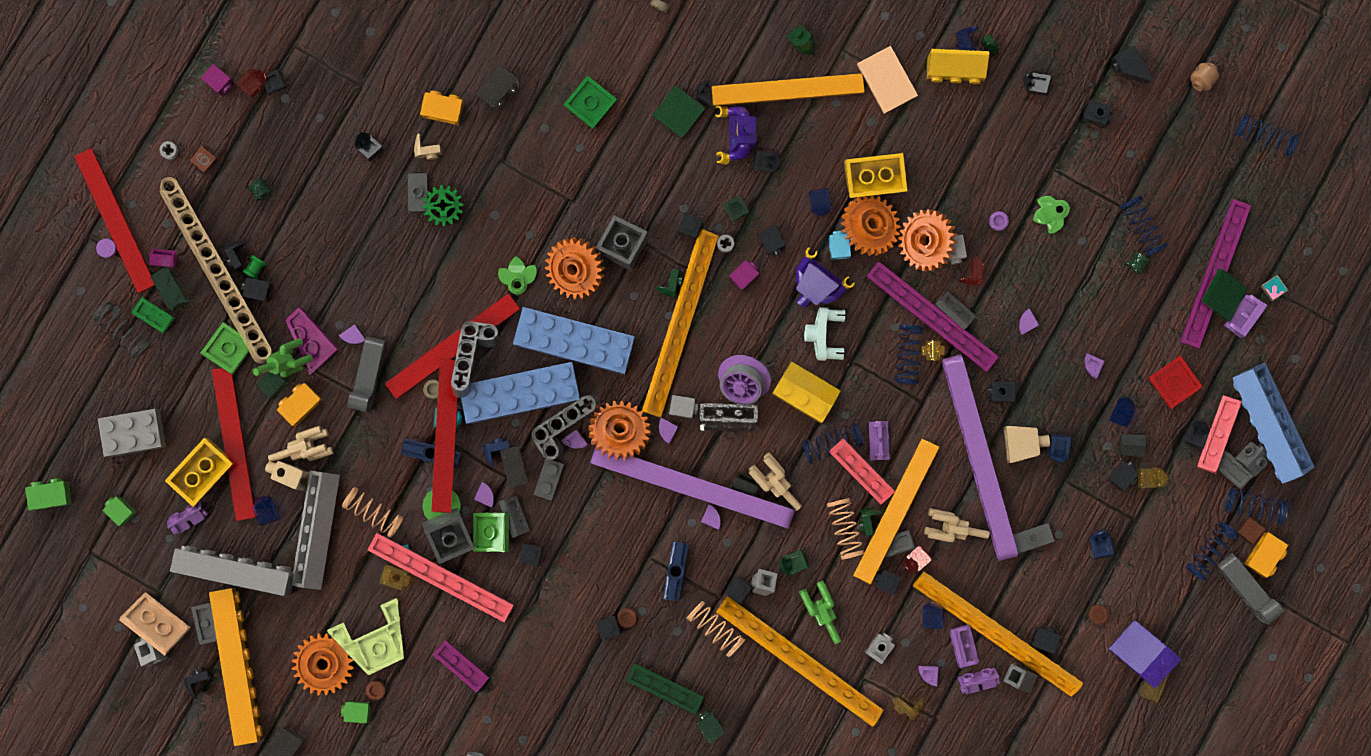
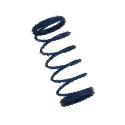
(1289, 150)
(1152, 250)
(915, 330)
(859, 441)
(1282, 515)
(1229, 532)

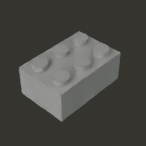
(131, 433)

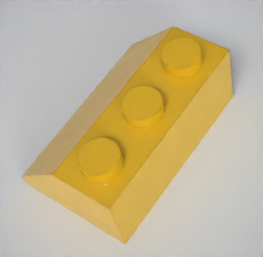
(957, 65)
(875, 175)
(806, 392)
(199, 471)

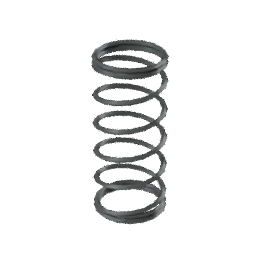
(135, 352)

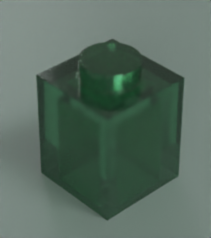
(735, 209)
(272, 384)

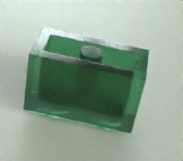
(170, 289)
(709, 726)

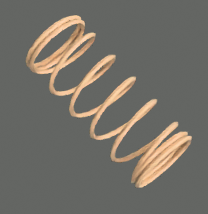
(397, 521)
(845, 555)
(734, 648)

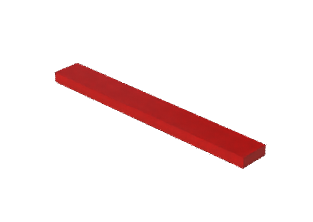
(115, 220)
(447, 349)
(444, 440)
(234, 444)

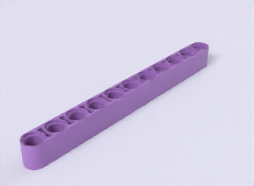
(979, 457)
(696, 488)

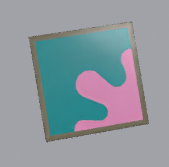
(1274, 288)

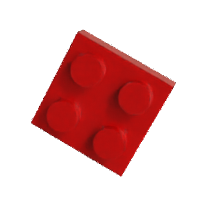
(1175, 382)

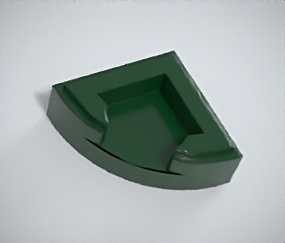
(990, 44)

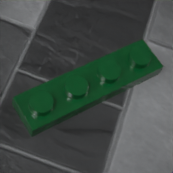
(664, 688)

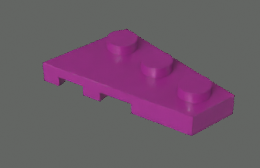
(314, 339)

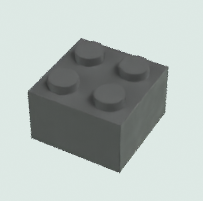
(622, 242)
(448, 536)

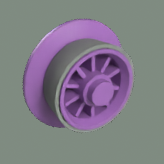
(743, 379)

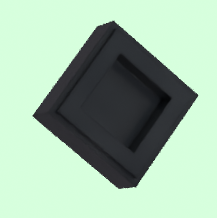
(274, 82)

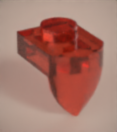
(252, 81)
(977, 269)
(917, 560)

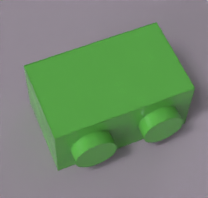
(48, 495)

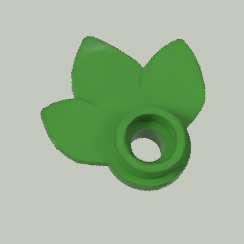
(1048, 214)
(517, 273)

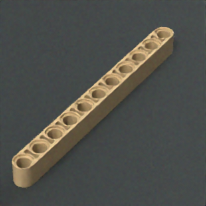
(214, 261)

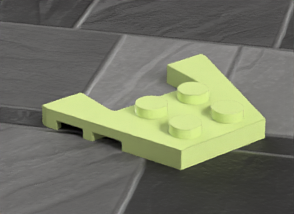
(376, 648)

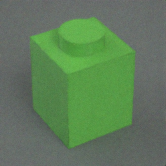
(119, 510)
(356, 711)

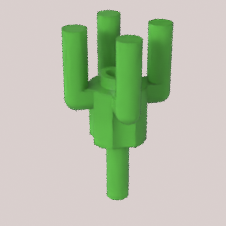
(283, 362)
(822, 609)

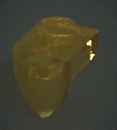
(1151, 477)
(901, 707)

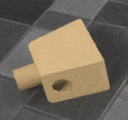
(1023, 443)
(288, 475)

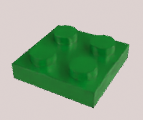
(590, 102)

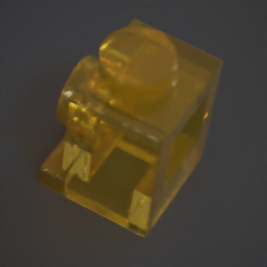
(388, 577)

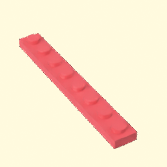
(440, 577)

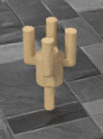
(304, 446)
(774, 480)
(952, 527)

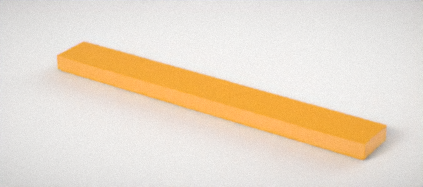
(787, 89)
(896, 511)

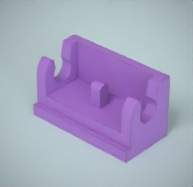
(1245, 315)
(964, 646)

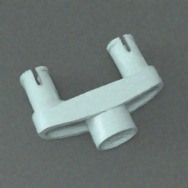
(817, 334)

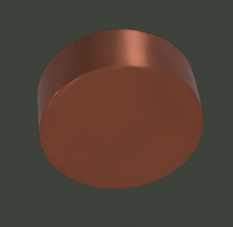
(1098, 614)
(626, 618)
(375, 690)

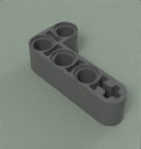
(468, 359)
(368, 374)
(567, 422)
(1249, 590)

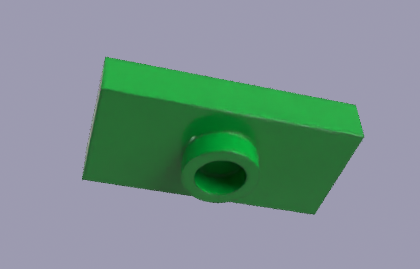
(153, 315)

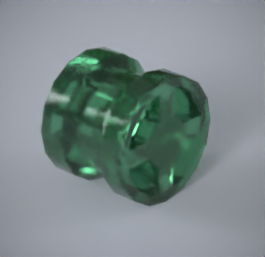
(259, 189)
(1138, 262)

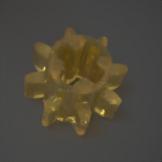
(932, 350)

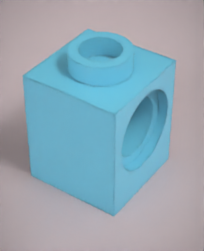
(839, 246)

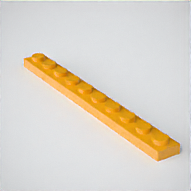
(680, 323)
(997, 634)
(800, 661)

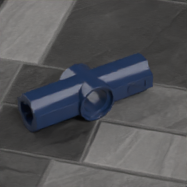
(418, 450)
(677, 558)

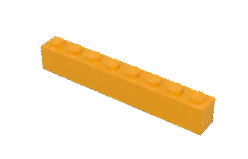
(235, 666)

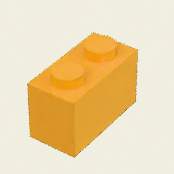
(442, 108)
(299, 404)
(1266, 555)

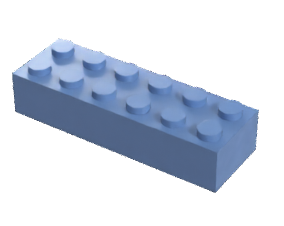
(574, 340)
(521, 393)
(1273, 423)

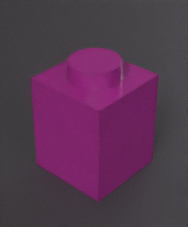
(217, 80)
(744, 274)

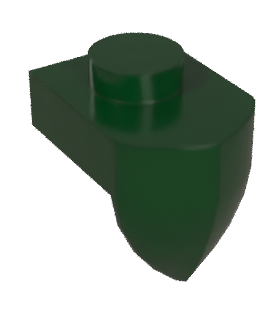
(802, 40)
(675, 282)
(866, 525)
(794, 563)

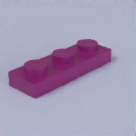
(461, 666)

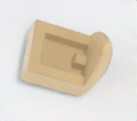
(430, 152)

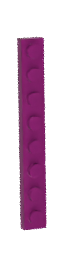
(1220, 259)
(932, 316)

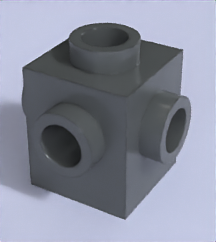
(1253, 458)

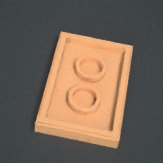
(887, 80)
(154, 623)

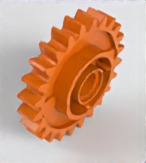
(857, 227)
(940, 244)
(584, 258)
(615, 443)
(308, 664)

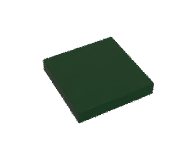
(678, 112)
(1224, 295)

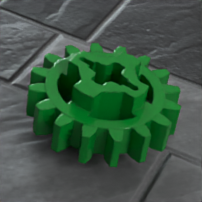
(443, 214)

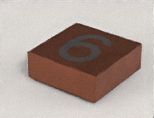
(203, 159)

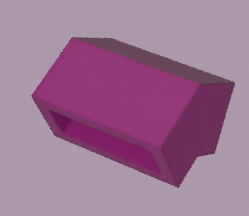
(163, 258)

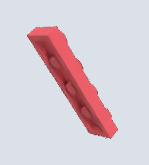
(1219, 434)
(862, 471)

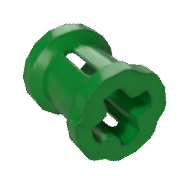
(254, 267)

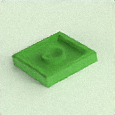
(226, 349)
(491, 532)

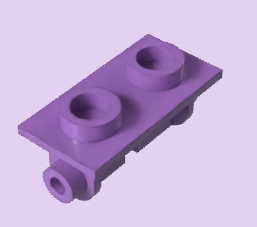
(879, 440)
(179, 522)
(987, 677)

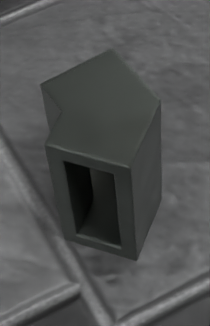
(1132, 445)
(745, 484)

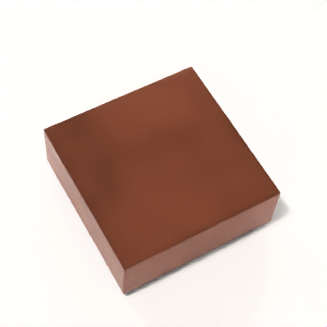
(1250, 530)

